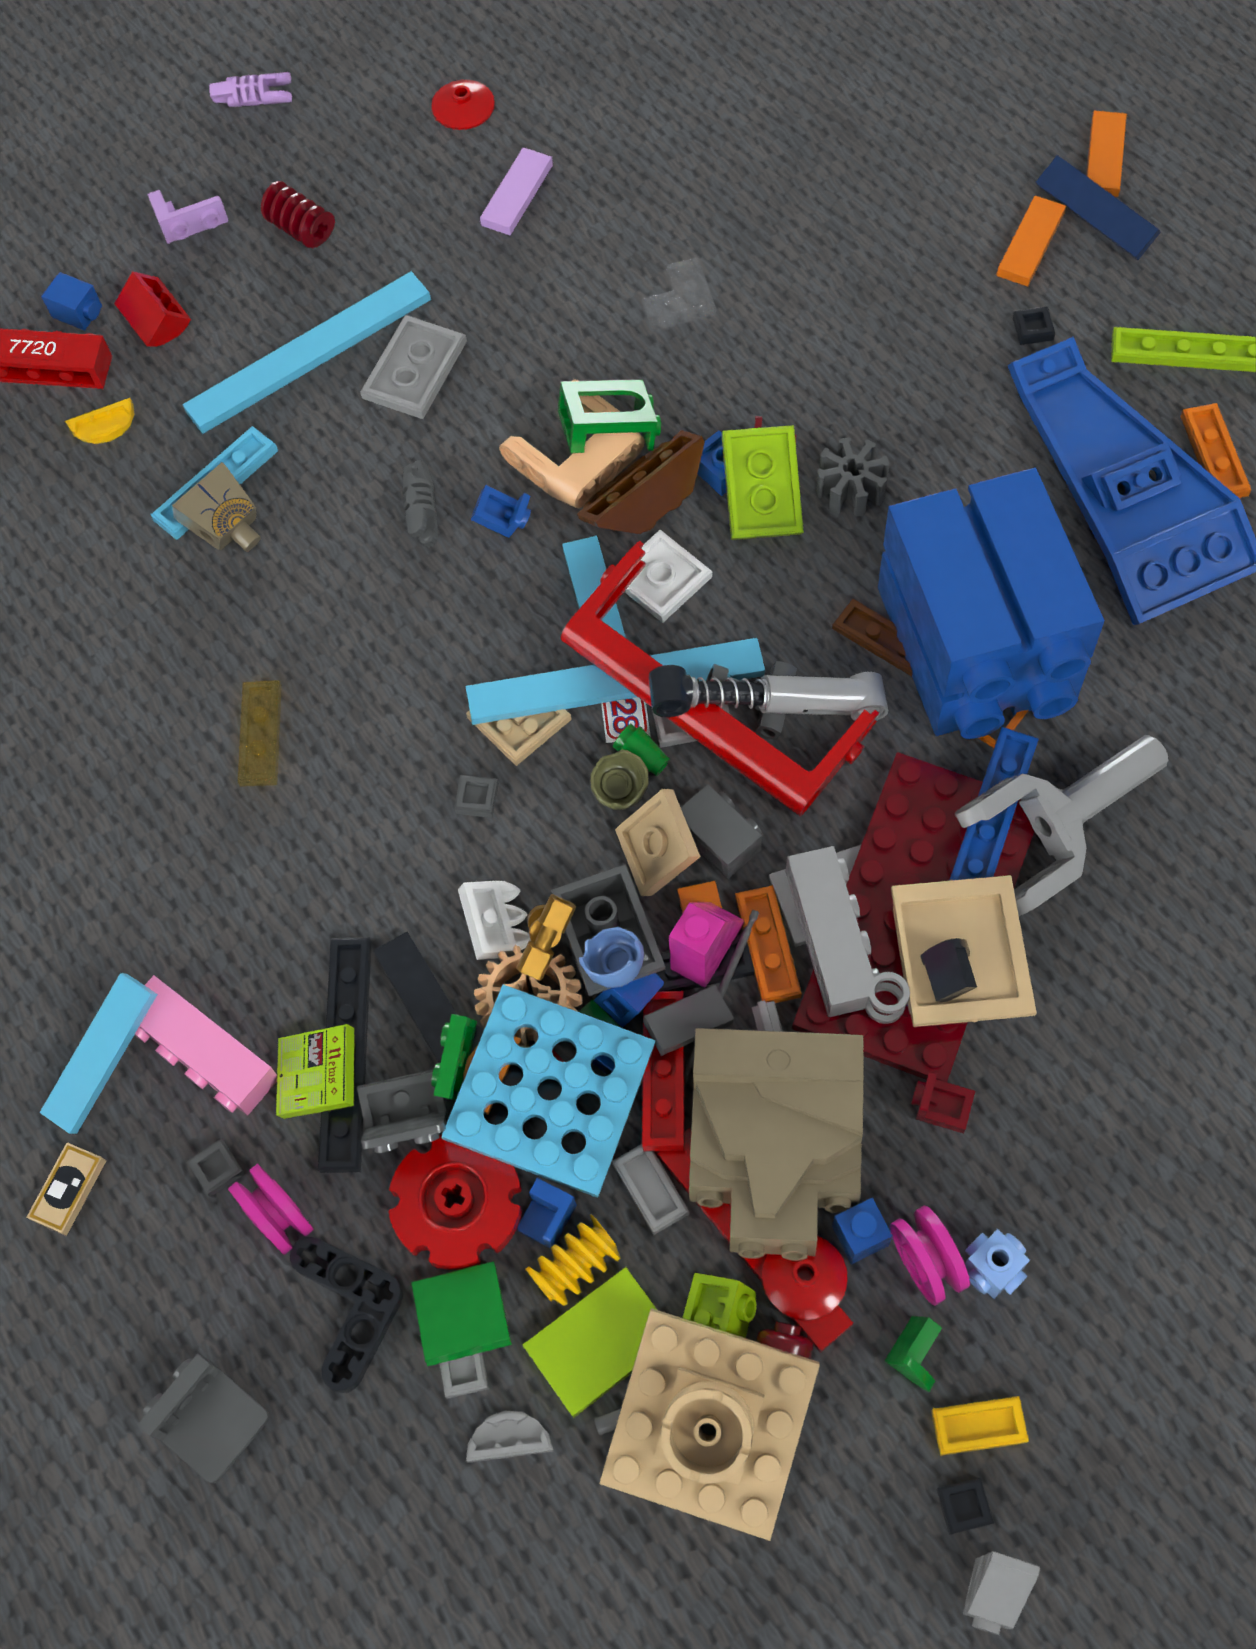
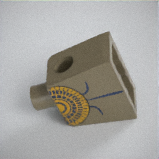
(218, 511)

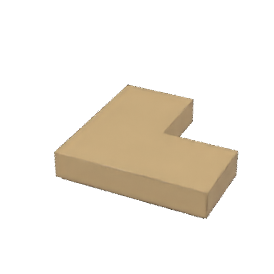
(524, 734)

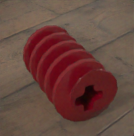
(296, 215)

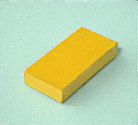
(979, 1425)

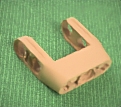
(581, 473)

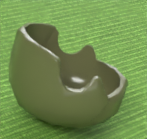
(619, 780)

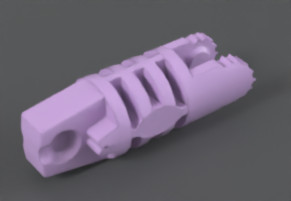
(251, 90)

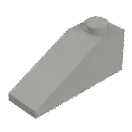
(998, 1591)

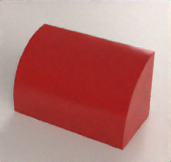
(151, 309)

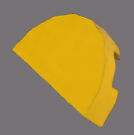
(104, 423)

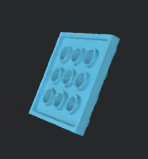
(546, 1155)

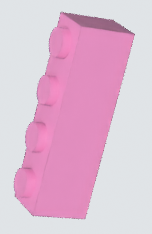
(205, 1050)

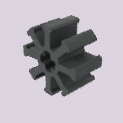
(852, 477)

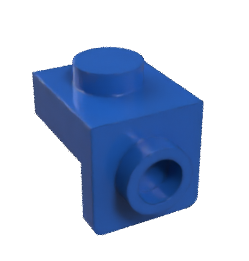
(501, 511)

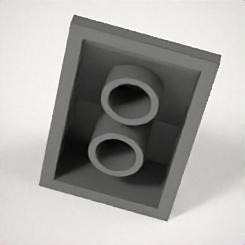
(606, 903)

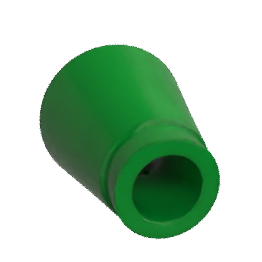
(642, 745)

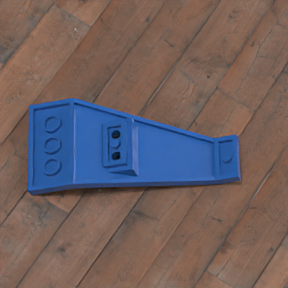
(1163, 535)

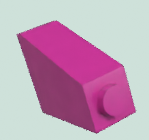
(702, 940)

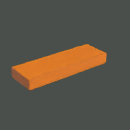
(1106, 150)
(1031, 241)
(1214, 447)
(769, 946)

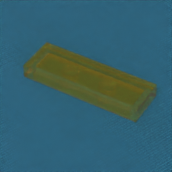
(259, 733)

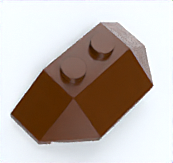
(647, 487)

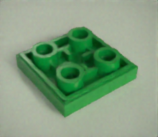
(461, 1313)

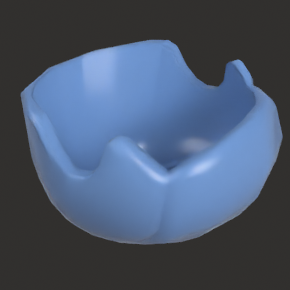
(612, 957)

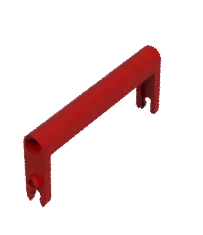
(710, 725)

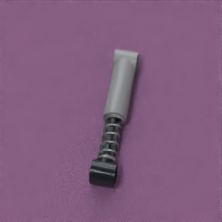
(675, 692)

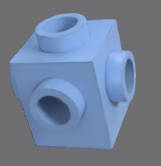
(992, 1278)

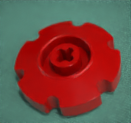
(458, 1232)

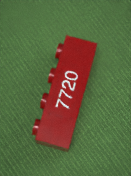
(54, 358)

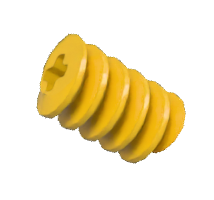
(574, 1261)

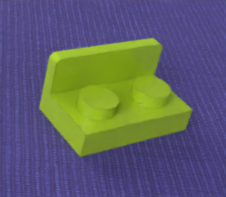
(721, 1304)

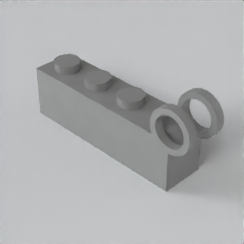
(835, 940)

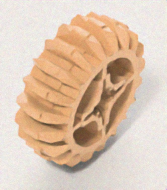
(507, 968)

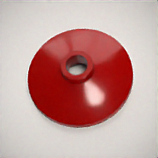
(462, 104)
(806, 1298)

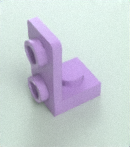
(188, 220)

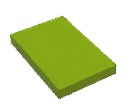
(762, 482)
(593, 1342)

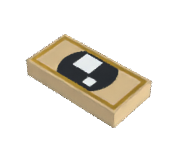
(66, 1189)

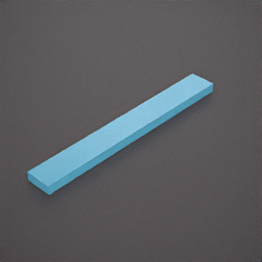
(306, 352)
(592, 686)

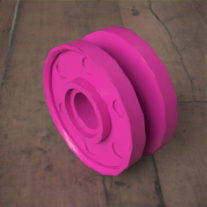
(270, 1209)
(930, 1255)

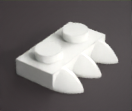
(491, 919)

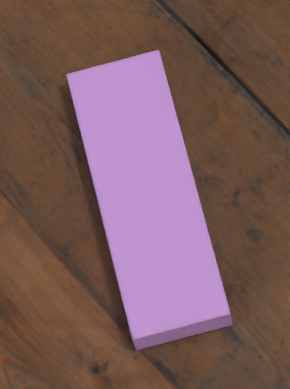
(516, 191)

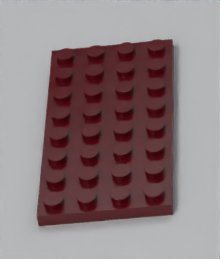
(908, 842)

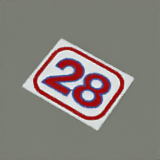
(621, 713)

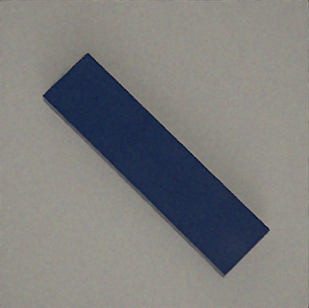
(1098, 207)

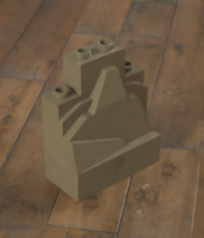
(776, 1133)

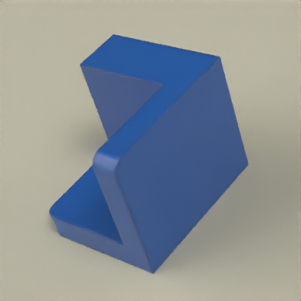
(628, 1001)
(547, 1213)

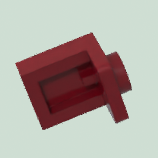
(943, 1103)

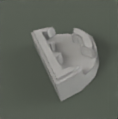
(508, 1436)

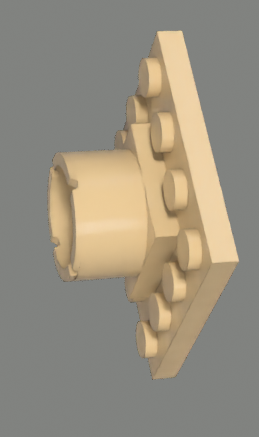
(739, 1386)

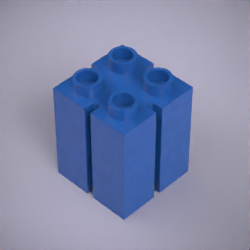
(988, 604)

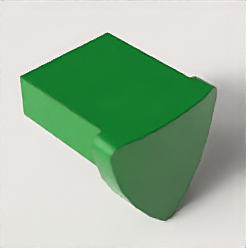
(912, 1348)

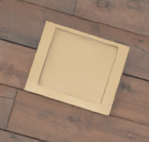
(986, 917)

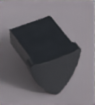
(949, 969)

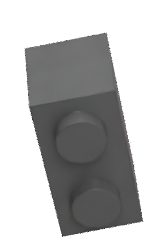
(721, 831)

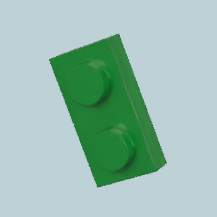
(457, 1043)

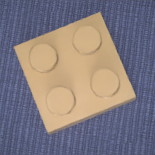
(657, 842)

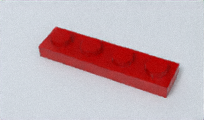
(663, 1089)

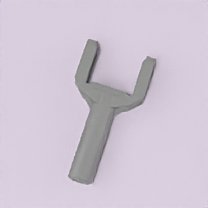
(1060, 814)

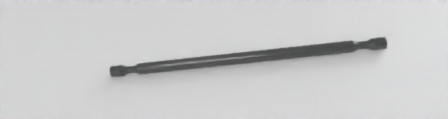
(728, 975)

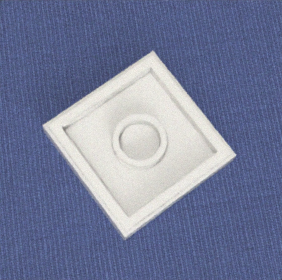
(667, 578)

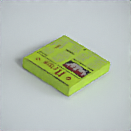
(315, 1071)

